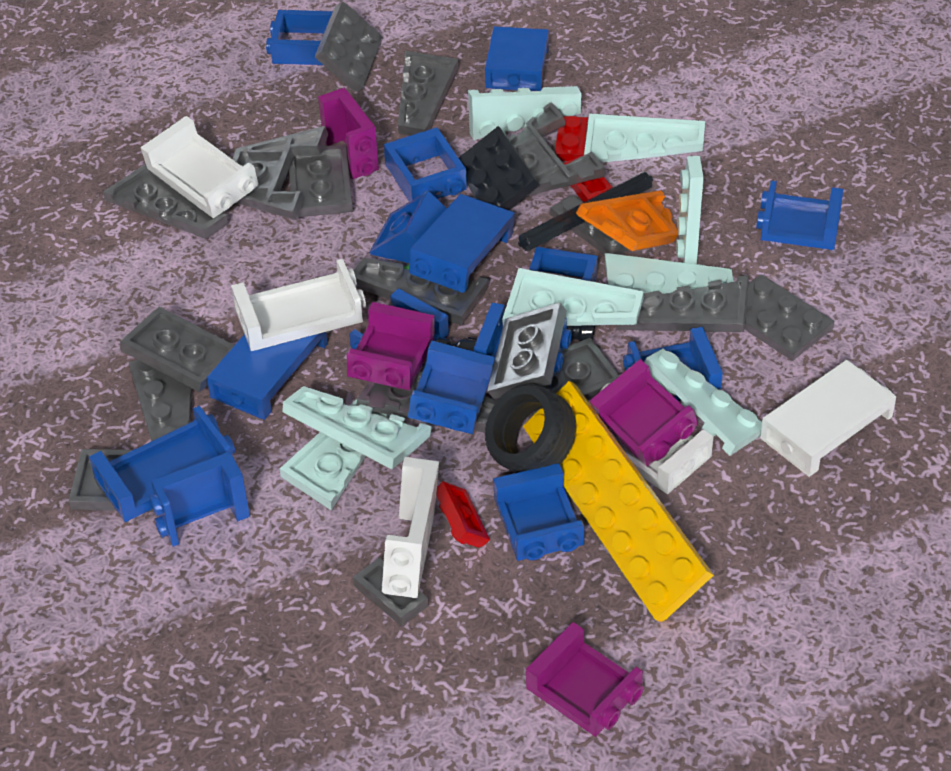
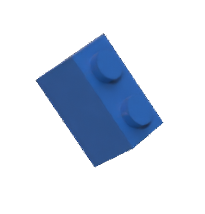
(406, 227)

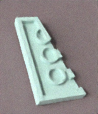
(514, 109)
(641, 137)
(690, 210)
(660, 275)
(584, 300)
(713, 406)
(356, 426)
(323, 467)

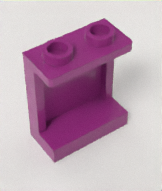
(349, 123)
(392, 346)
(643, 414)
(583, 682)

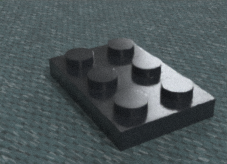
(497, 171)

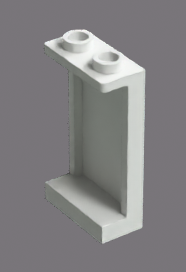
(198, 168)
(299, 308)
(826, 415)
(678, 463)
(406, 555)

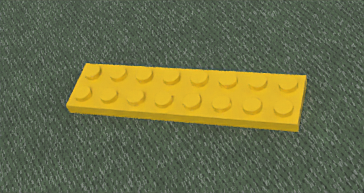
(626, 512)

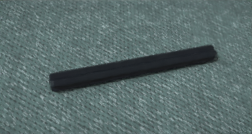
(569, 218)

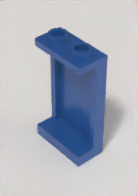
(459, 241)
(253, 377)
(129, 477)

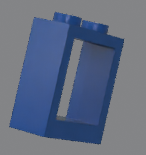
(296, 51)
(419, 148)
(565, 263)

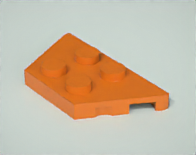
(632, 220)

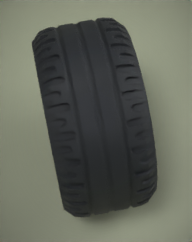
(510, 413)

